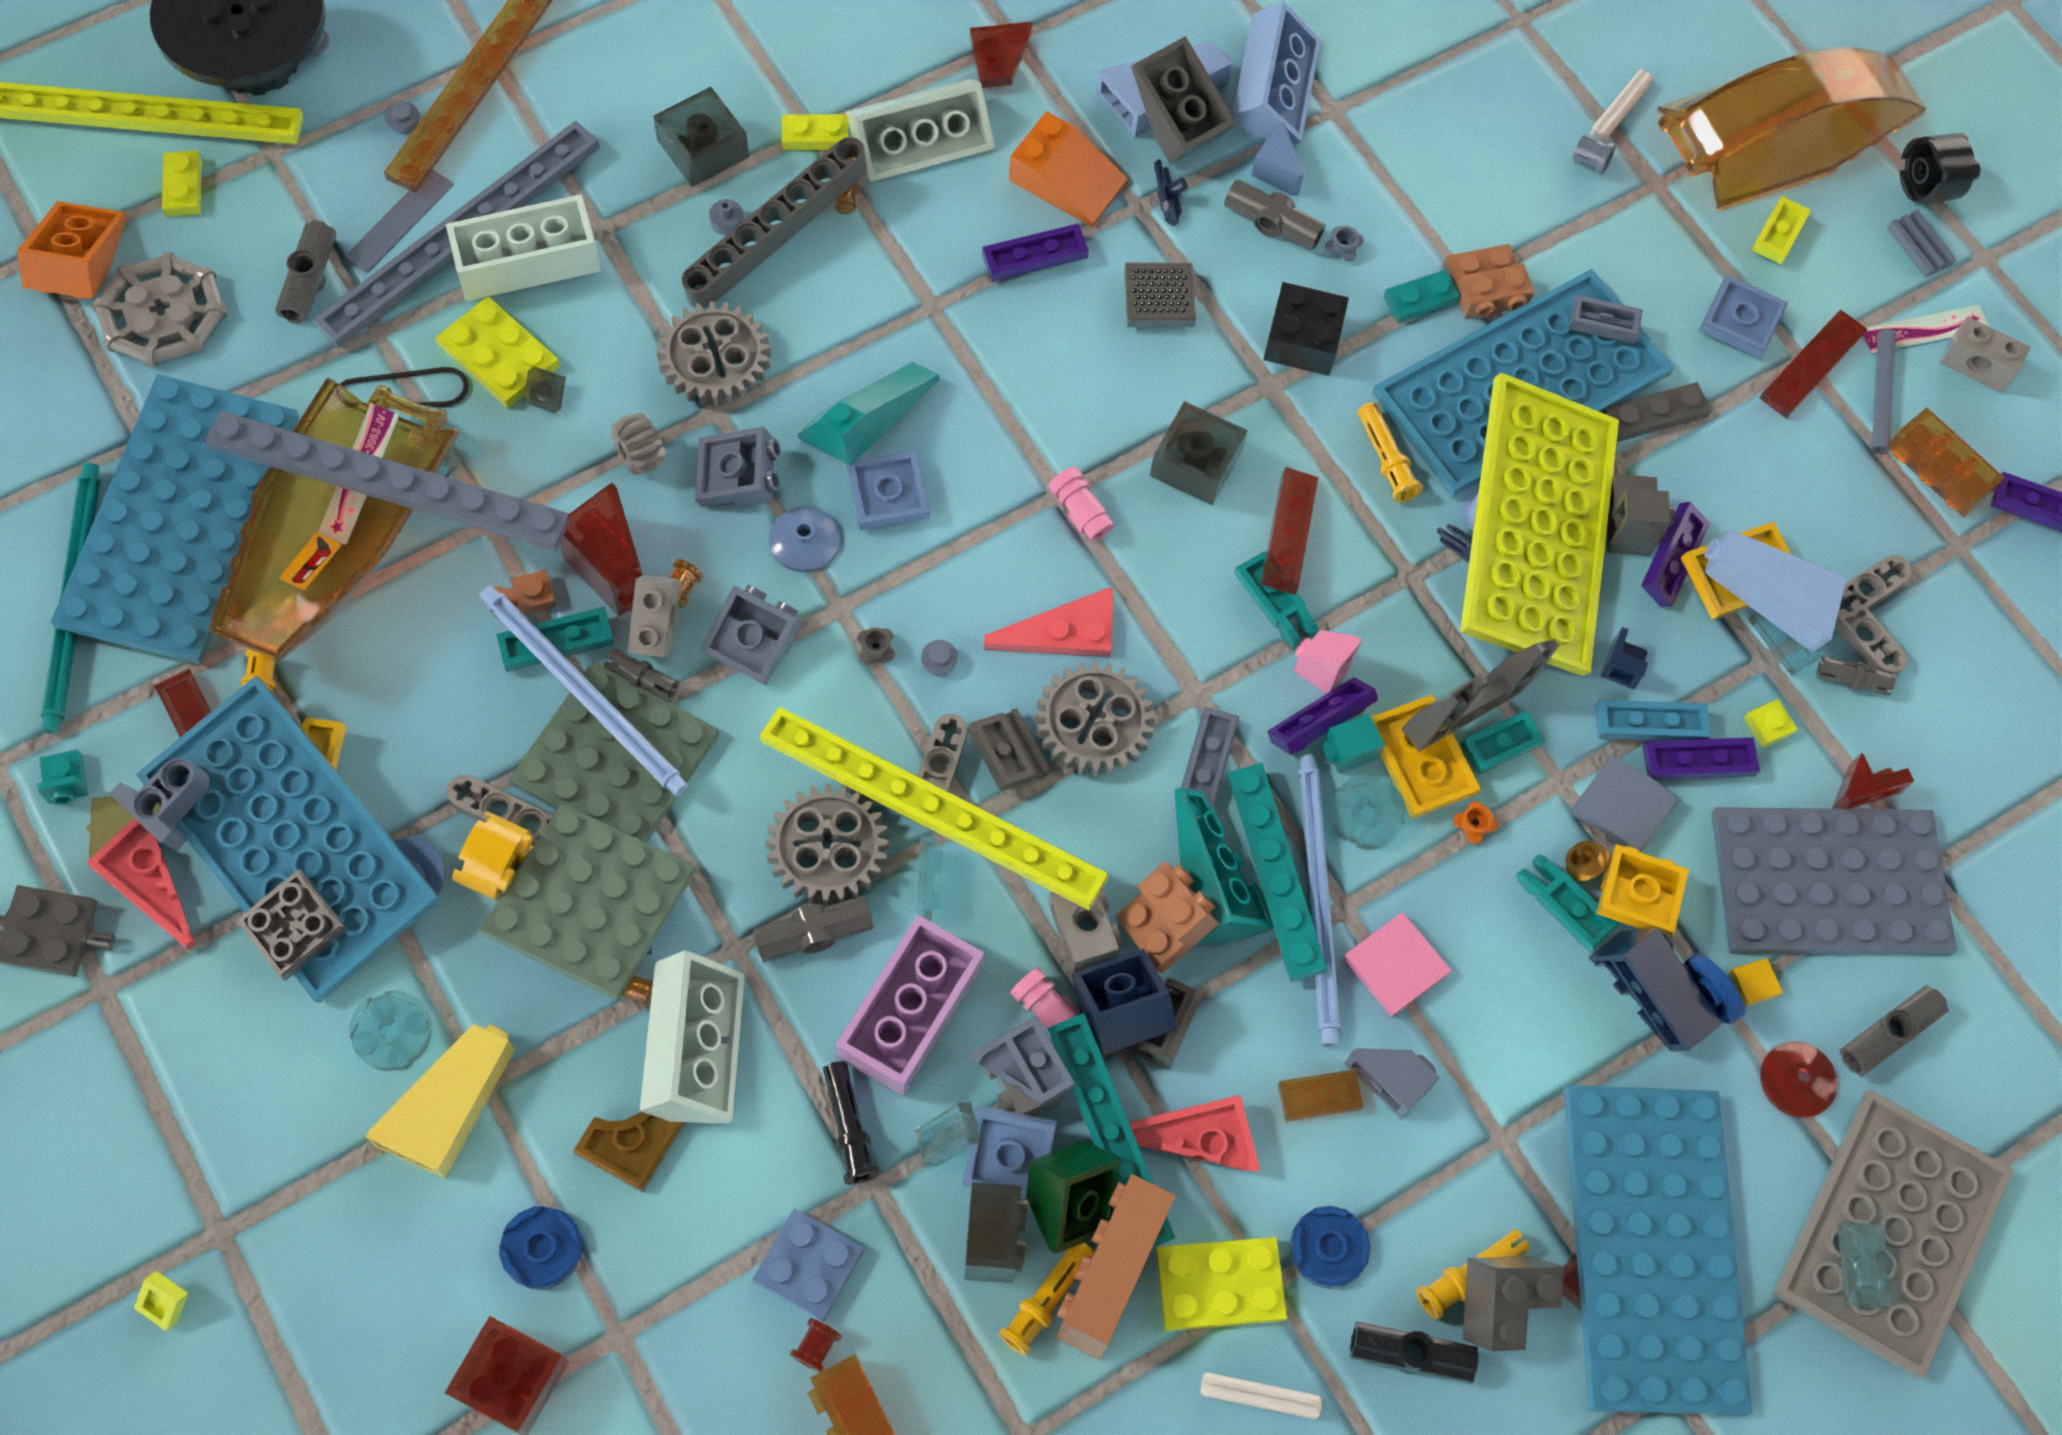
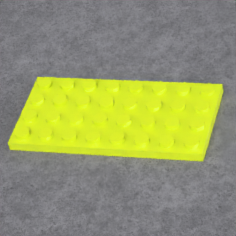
(1540, 524)

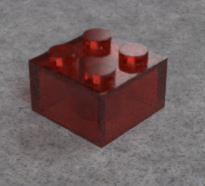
(507, 1376)

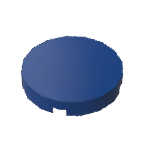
(1717, 987)
(540, 1247)
(1329, 1247)

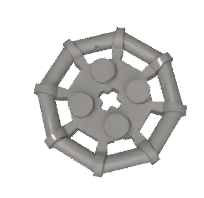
(147, 296)

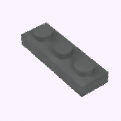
(1659, 411)

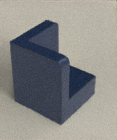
(1624, 661)

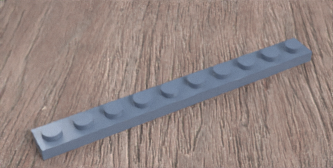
(434, 251)
(388, 480)

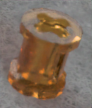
(689, 576)

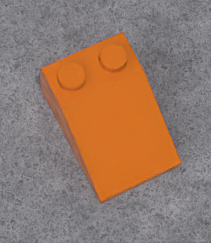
(1066, 170)
(71, 250)

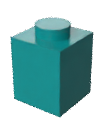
(1353, 743)

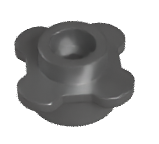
(873, 636)

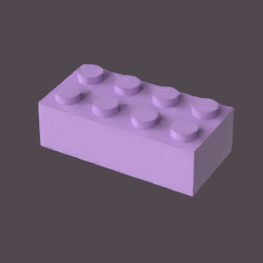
(910, 1005)

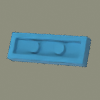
(1652, 720)

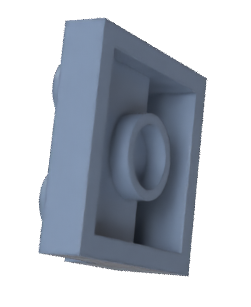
(737, 468)
(752, 633)

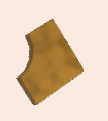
(628, 1147)

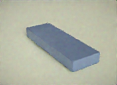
(1210, 753)

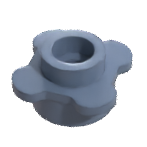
(1345, 235)

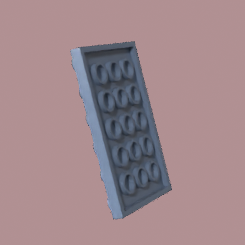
(1832, 881)

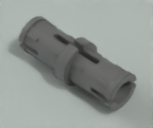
(641, 675)
(1855, 675)

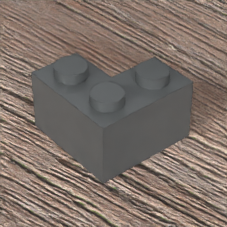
(1637, 515)
(1500, 1295)

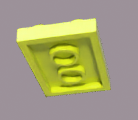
(495, 350)
(1220, 1284)

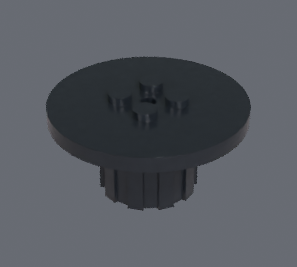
(237, 42)

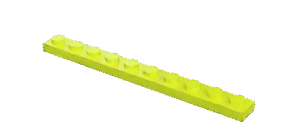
(150, 113)
(935, 808)

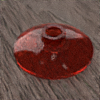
(1786, 1089)

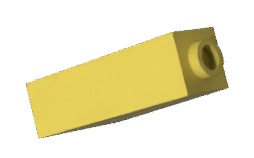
(444, 1104)

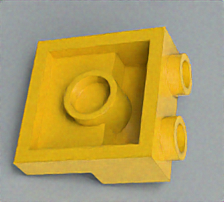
(1642, 890)

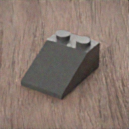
(1180, 100)

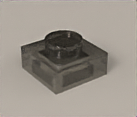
(544, 389)

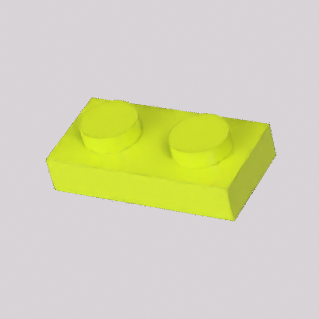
(813, 131)
(181, 183)
(1781, 230)

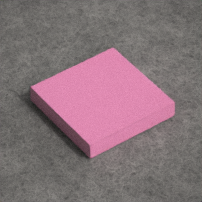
(1397, 964)

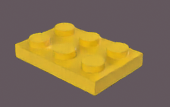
(1713, 595)
(1427, 777)

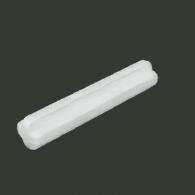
(1621, 105)
(1261, 1395)

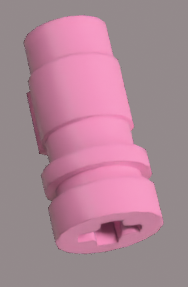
(1084, 507)
(1043, 999)

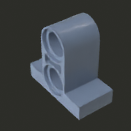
(175, 799)

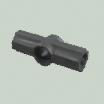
(1274, 214)
(306, 272)
(813, 928)
(1879, 1042)

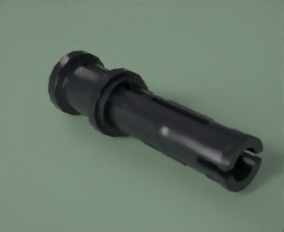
(852, 1139)

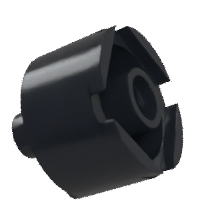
(1938, 168)

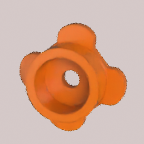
(1478, 812)

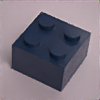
(1124, 1001)

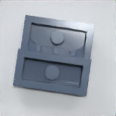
(1625, 804)

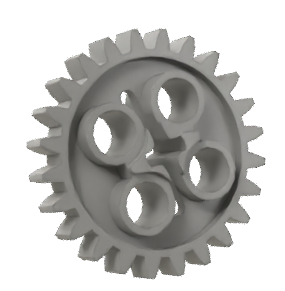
(683, 361)
(1124, 733)
(826, 876)

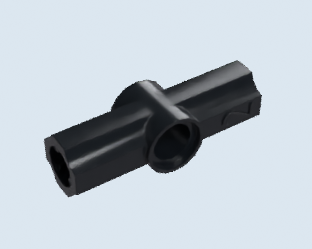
(1439, 1359)

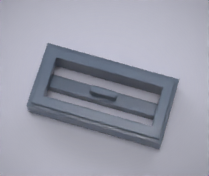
(1925, 241)
(1605, 323)

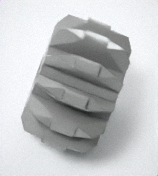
(638, 443)

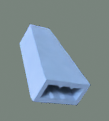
(1120, 92)
(1779, 586)

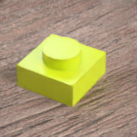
(1770, 723)
(161, 1300)

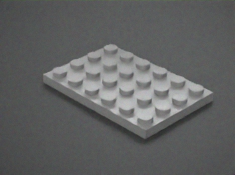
(1934, 1212)

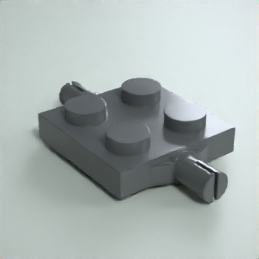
(49, 931)

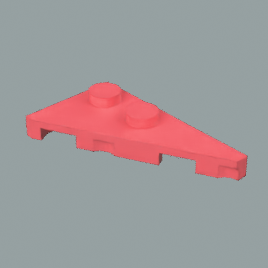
(1071, 629)
(138, 871)
(1205, 1132)

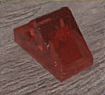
(1864, 787)

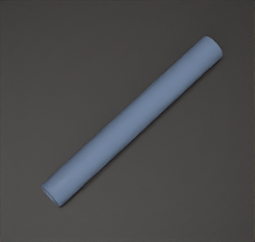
(1883, 391)

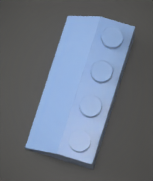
(1276, 73)

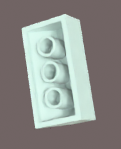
(922, 129)
(523, 247)
(686, 1065)

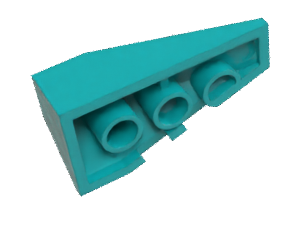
(863, 417)
(1216, 871)

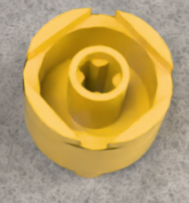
(492, 855)

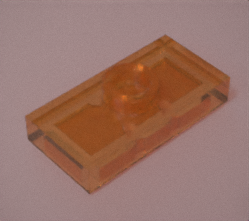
(1320, 1095)

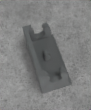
(1164, 1048)

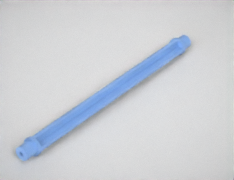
(584, 691)
(1319, 898)

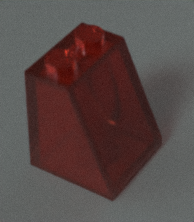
(603, 550)

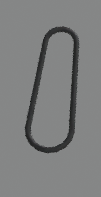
(415, 373)

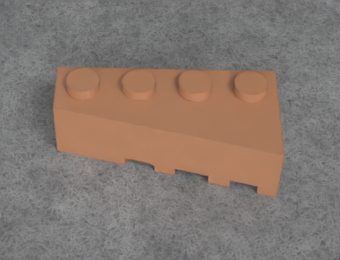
(1115, 1266)

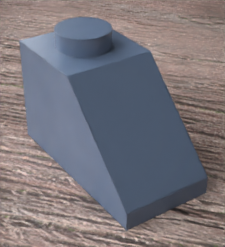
(1394, 1075)

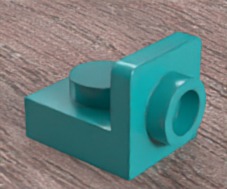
(62, 777)

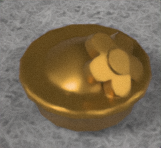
(1586, 860)

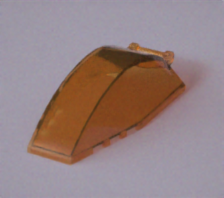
(1790, 121)
(289, 509)

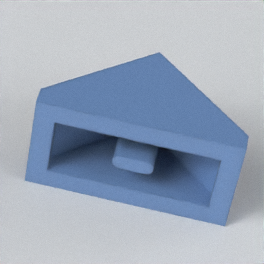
(1278, 162)

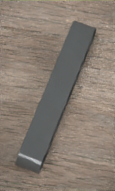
(771, 237)

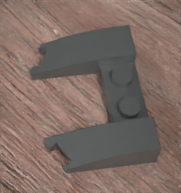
(1478, 696)

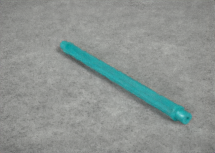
(63, 641)

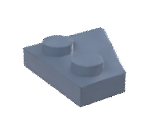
(1027, 1062)

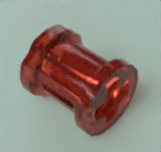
(815, 1345)

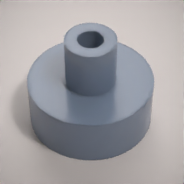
(725, 216)

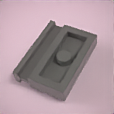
(1008, 749)

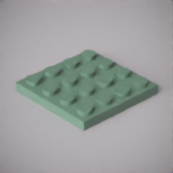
(594, 773)
(589, 901)

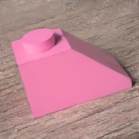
(1326, 658)

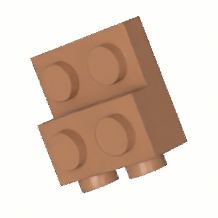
(1489, 281)
(1167, 916)

